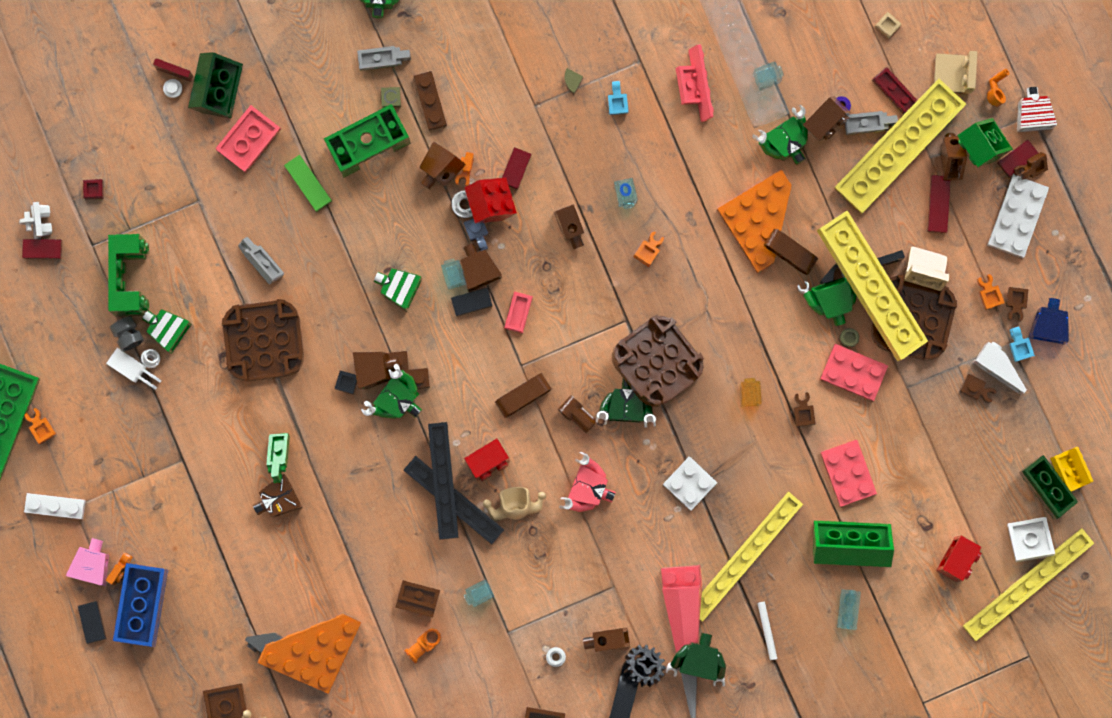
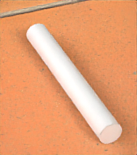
(767, 630)

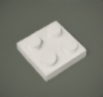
(689, 483)
(1031, 539)

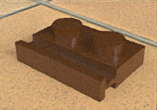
(417, 598)

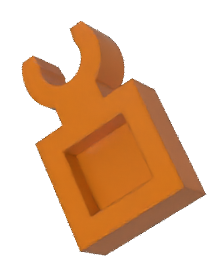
(647, 251)
(990, 295)
(40, 429)
(117, 572)

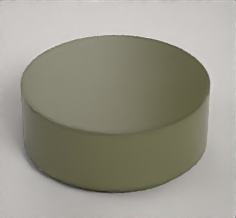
(849, 338)

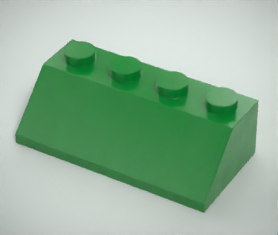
(852, 543)

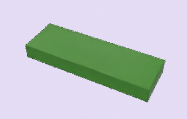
(308, 183)

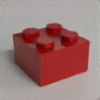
(490, 200)
(487, 460)
(959, 559)

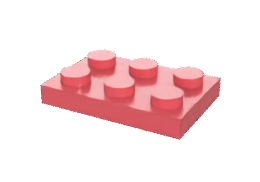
(248, 139)
(854, 372)
(848, 473)

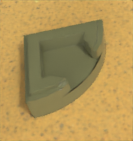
(572, 80)

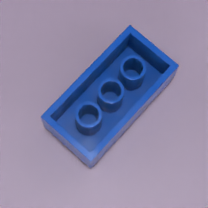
(140, 605)

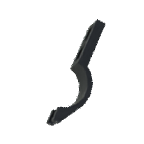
(884, 260)

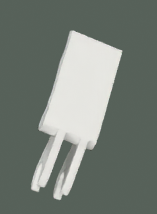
(129, 367)

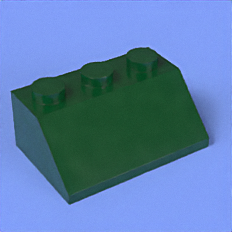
(215, 85)
(1048, 487)

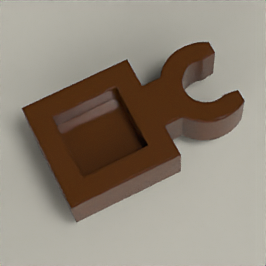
(1017, 299)
(974, 388)
(804, 414)

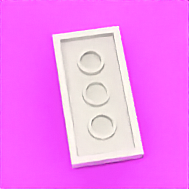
(1018, 216)

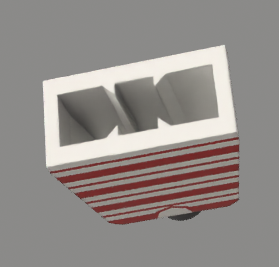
(1035, 112)

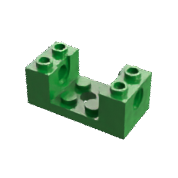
(350, 151)
(122, 248)

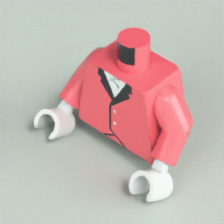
(588, 487)

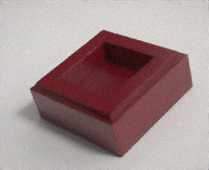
(93, 189)

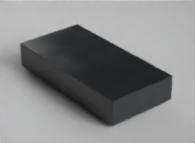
(471, 302)
(92, 622)

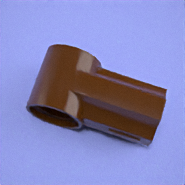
(574, 411)

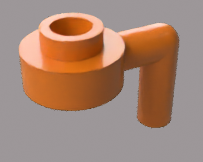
(995, 95)

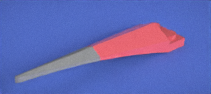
(683, 603)

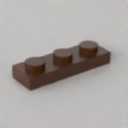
(430, 100)

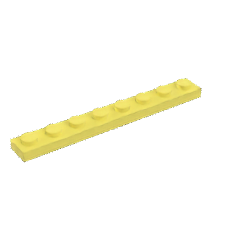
(748, 553)
(1028, 585)

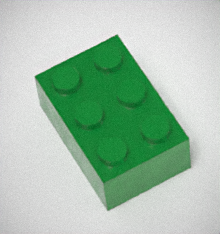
(984, 142)

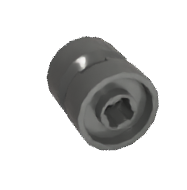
(127, 335)

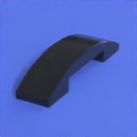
(624, 696)

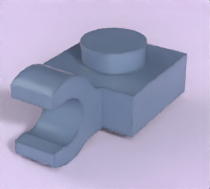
(477, 233)

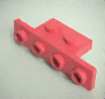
(694, 84)

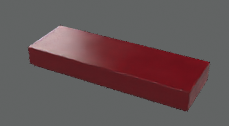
(894, 90)
(938, 204)

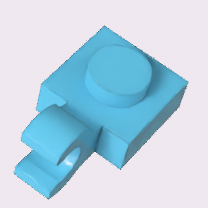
(617, 102)
(1021, 347)

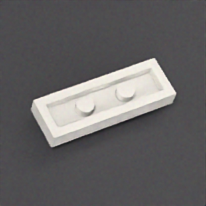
(55, 506)

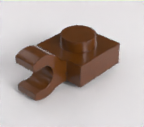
(1035, 166)

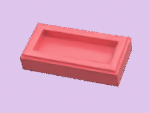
(518, 312)

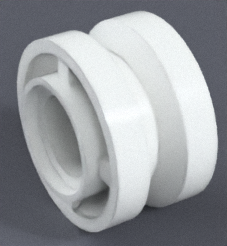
(456, 207)

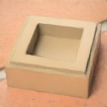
(888, 25)

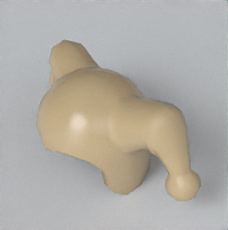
(514, 504)

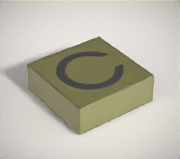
(391, 96)

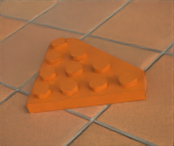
(755, 215)
(314, 653)

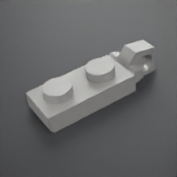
(382, 57)
(869, 122)
(261, 261)

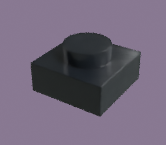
(346, 382)

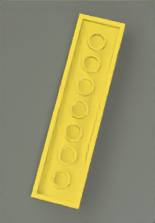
(900, 146)
(872, 286)

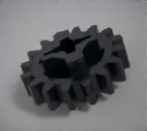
(644, 666)

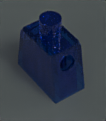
(1051, 324)

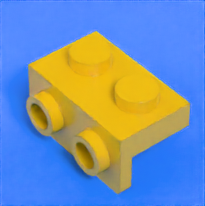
(1072, 468)

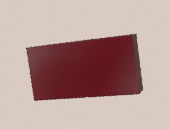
(173, 70)
(1017, 157)
(516, 167)
(42, 249)

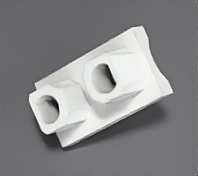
(38, 212)

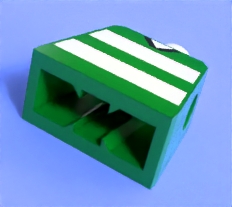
(399, 287)
(166, 328)

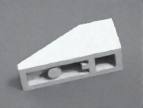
(997, 364)

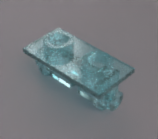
(848, 609)

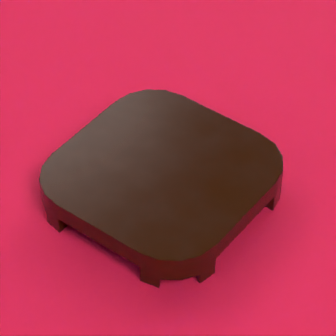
(932, 312)
(263, 340)
(657, 361)

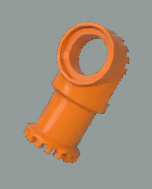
(422, 645)

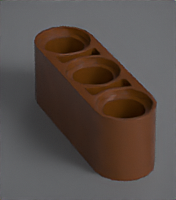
(790, 251)
(523, 395)

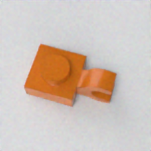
(466, 171)

